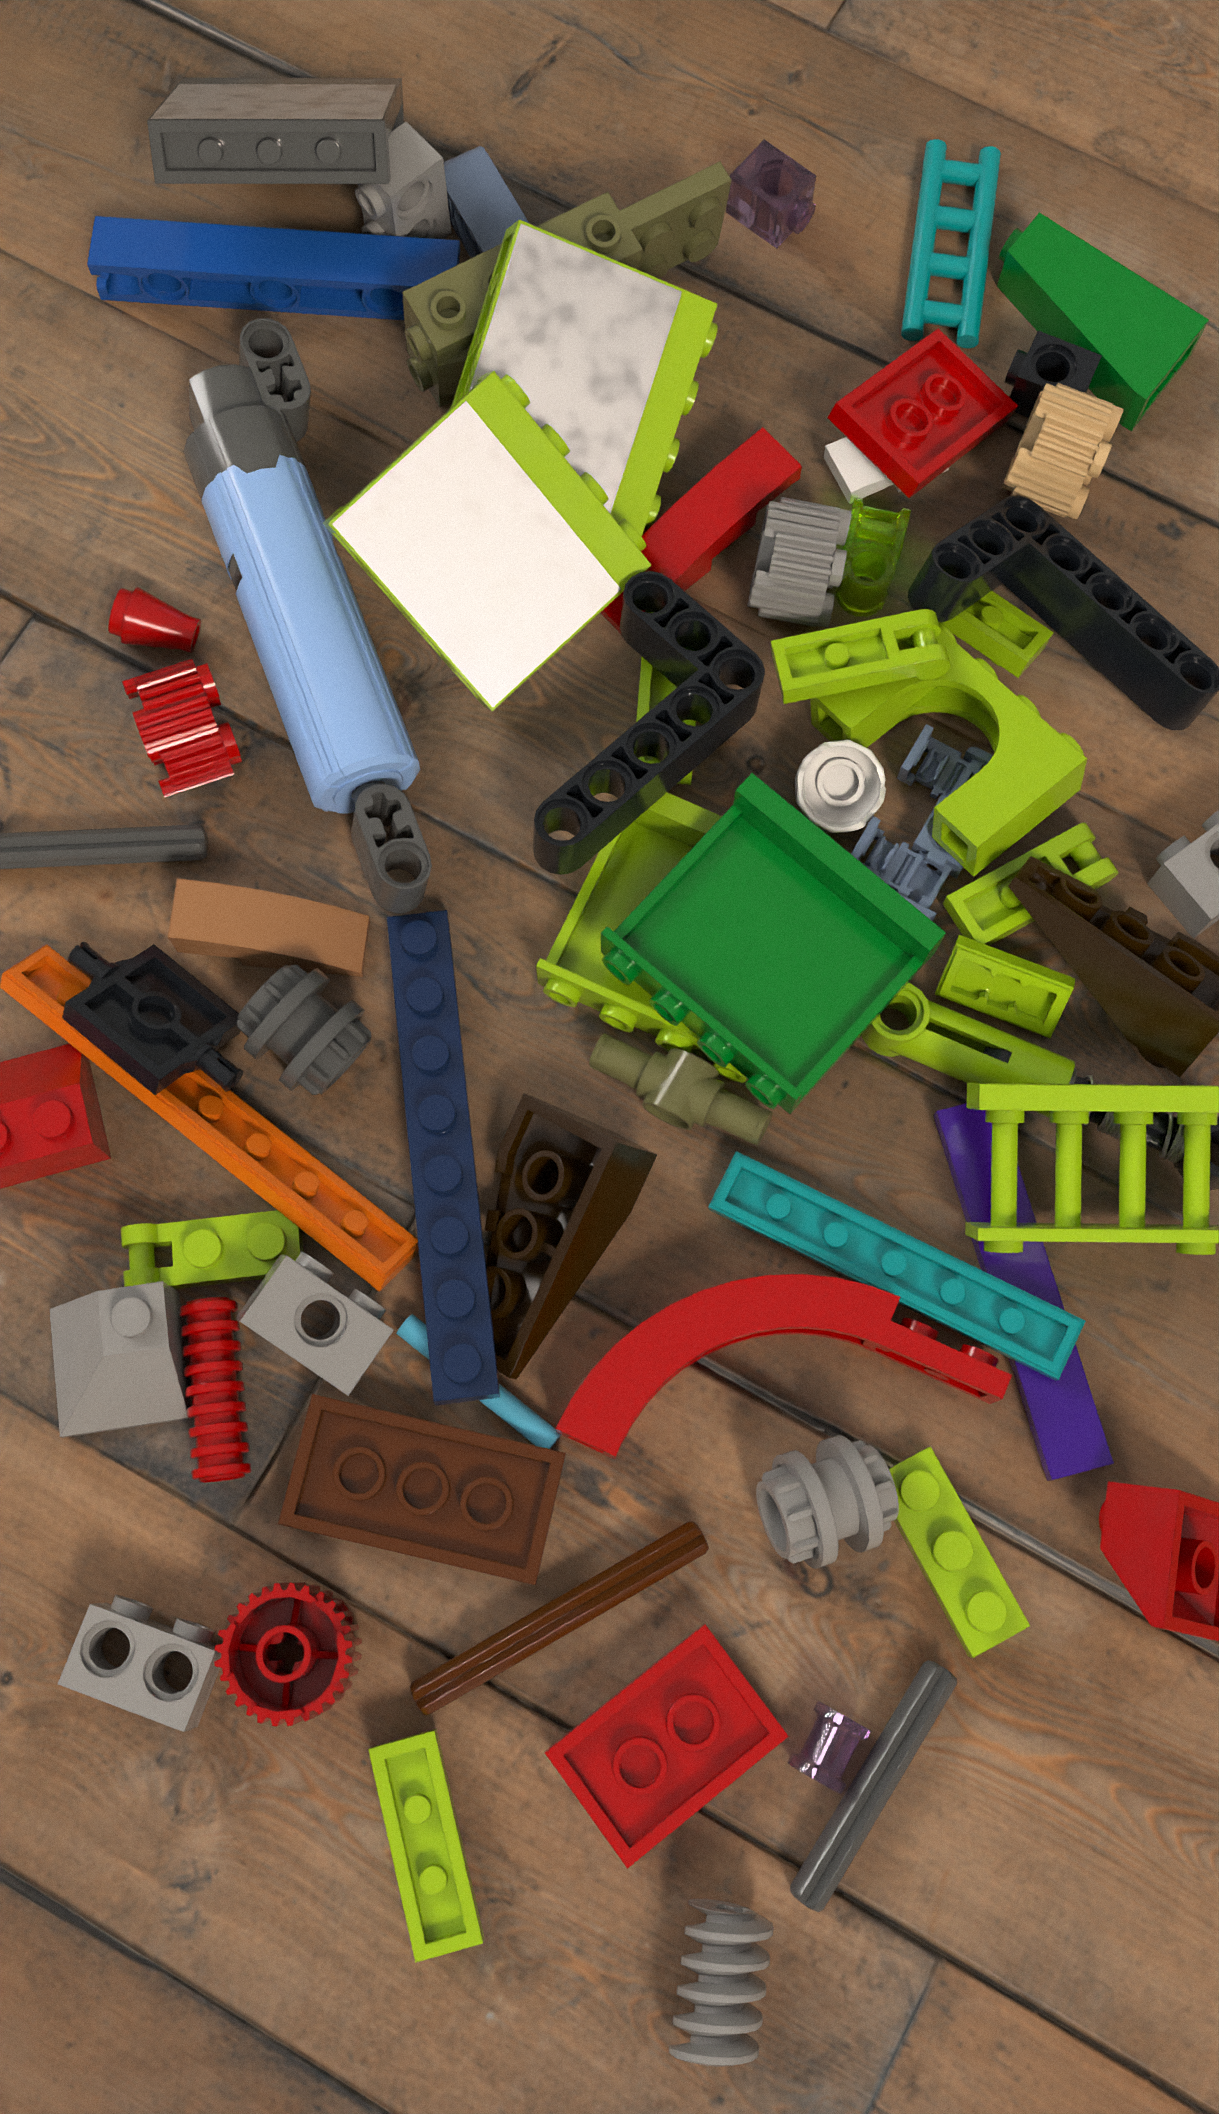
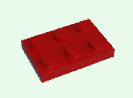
(922, 412)
(666, 1745)

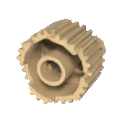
(1062, 449)

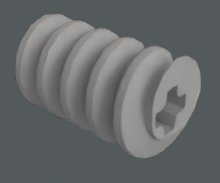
(723, 1985)

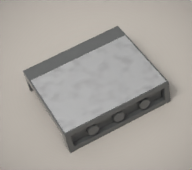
(276, 131)

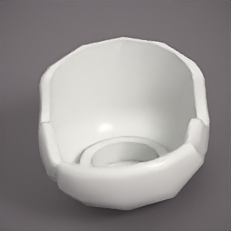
(840, 786)

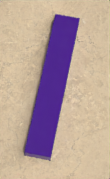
(1058, 1411)

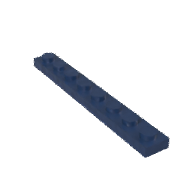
(442, 1160)

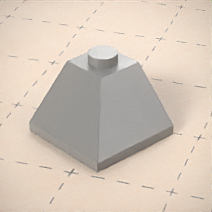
(119, 1359)

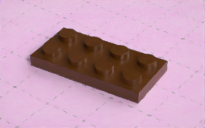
(423, 1489)

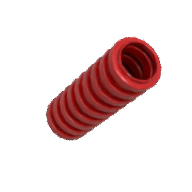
(214, 1389)

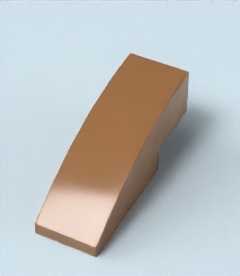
(267, 928)

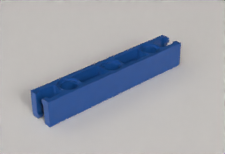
(262, 267)

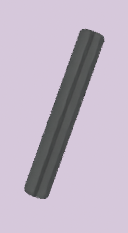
(103, 846)
(873, 1786)

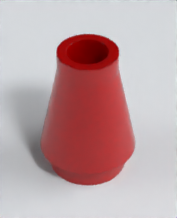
(152, 622)

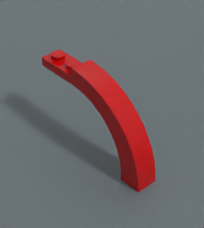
(752, 1309)

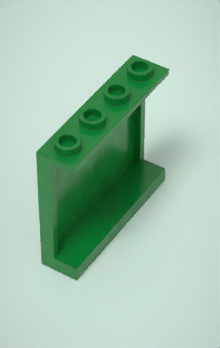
(771, 946)

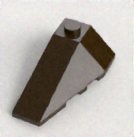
(1150, 986)
(555, 1214)

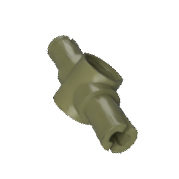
(680, 1089)

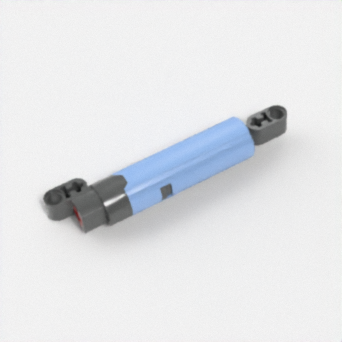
(303, 604)

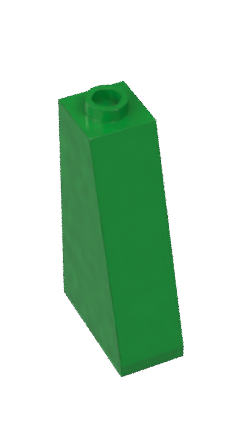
(1102, 307)

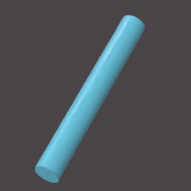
(506, 1407)

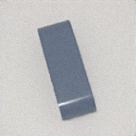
(479, 201)

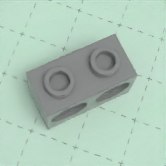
(416, 195)
(140, 1680)

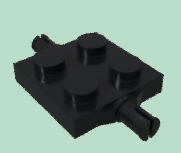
(152, 1018)

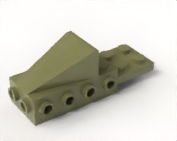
(648, 236)

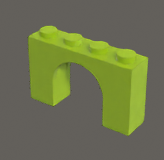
(1014, 792)

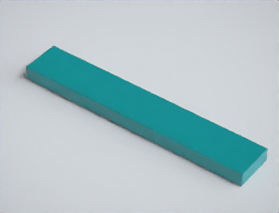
(899, 1264)

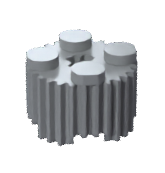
(799, 561)

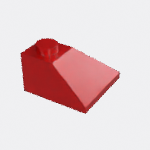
(1165, 1554)

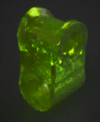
(872, 551)

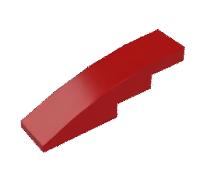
(715, 513)

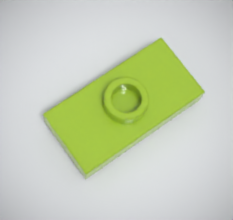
(1005, 986)

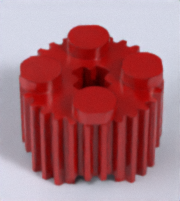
(181, 726)
(260, 1678)

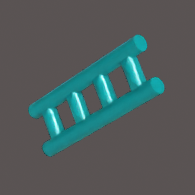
(926, 263)

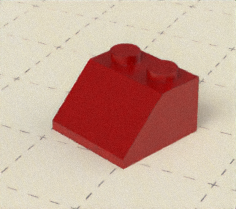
(48, 1115)

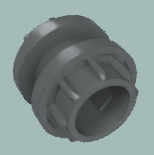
(303, 1029)

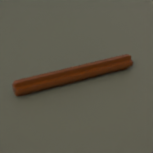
(558, 1618)

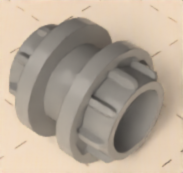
(836, 1498)

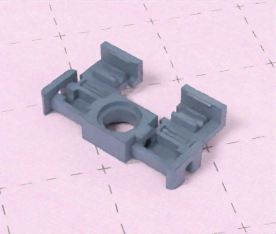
(906, 868)

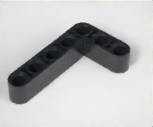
(1076, 597)
(660, 733)

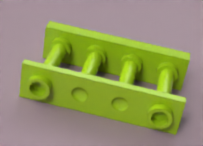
(1069, 1108)

